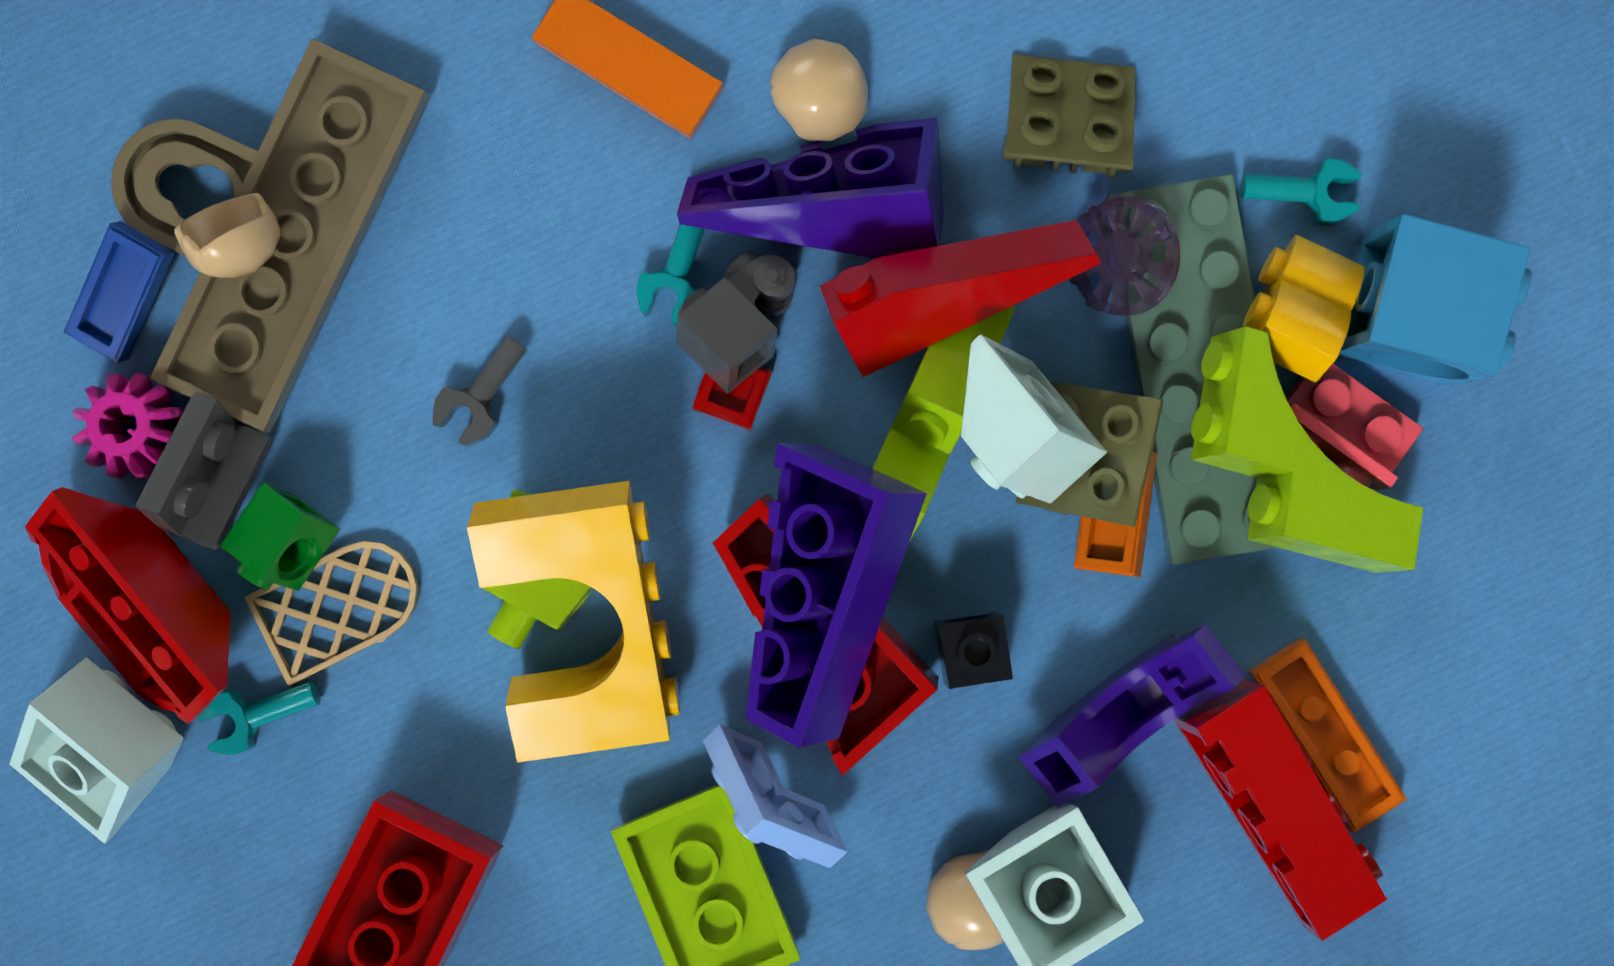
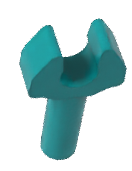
(1307, 190)
(674, 274)
(251, 716)

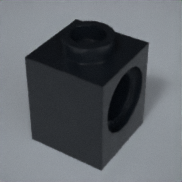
(973, 650)

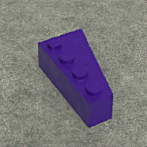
(826, 588)

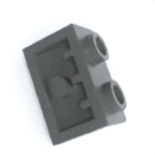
(203, 473)

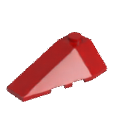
(933, 292)

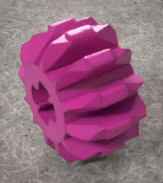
(106, 421)

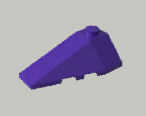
(849, 199)

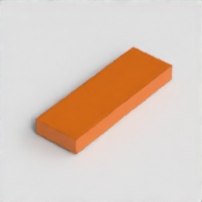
(629, 63)
(1329, 734)

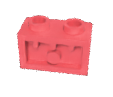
(1353, 426)

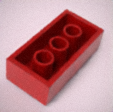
(400, 890)

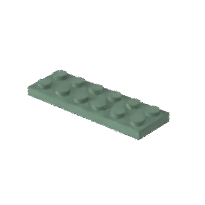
(1198, 503)

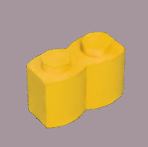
(1305, 305)

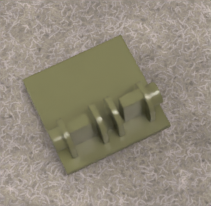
(1070, 115)
(1116, 482)

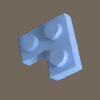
(765, 808)

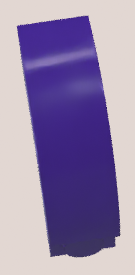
(1127, 709)

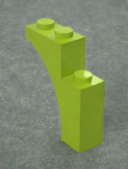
(933, 410)
(1299, 493)

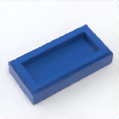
(118, 291)

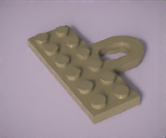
(321, 177)

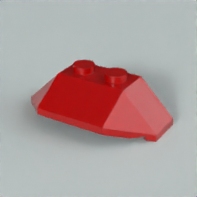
(135, 599)

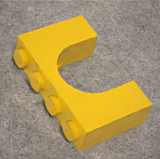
(594, 540)

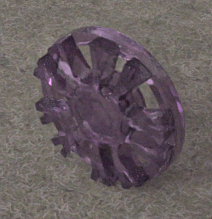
(1127, 256)

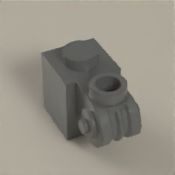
(728, 325)

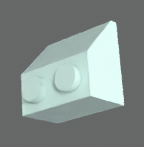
(1022, 426)
(94, 748)
(1053, 890)

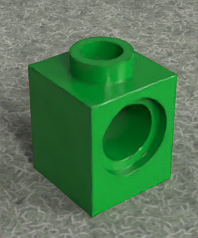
(278, 539)

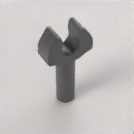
(479, 394)

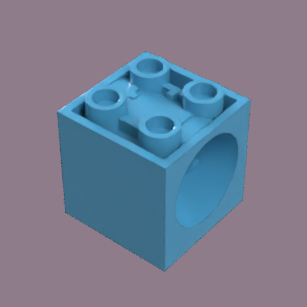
(1436, 301)

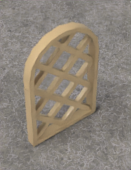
(331, 560)

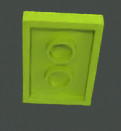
(704, 886)

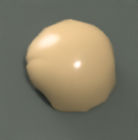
(820, 90)
(230, 237)
(956, 908)

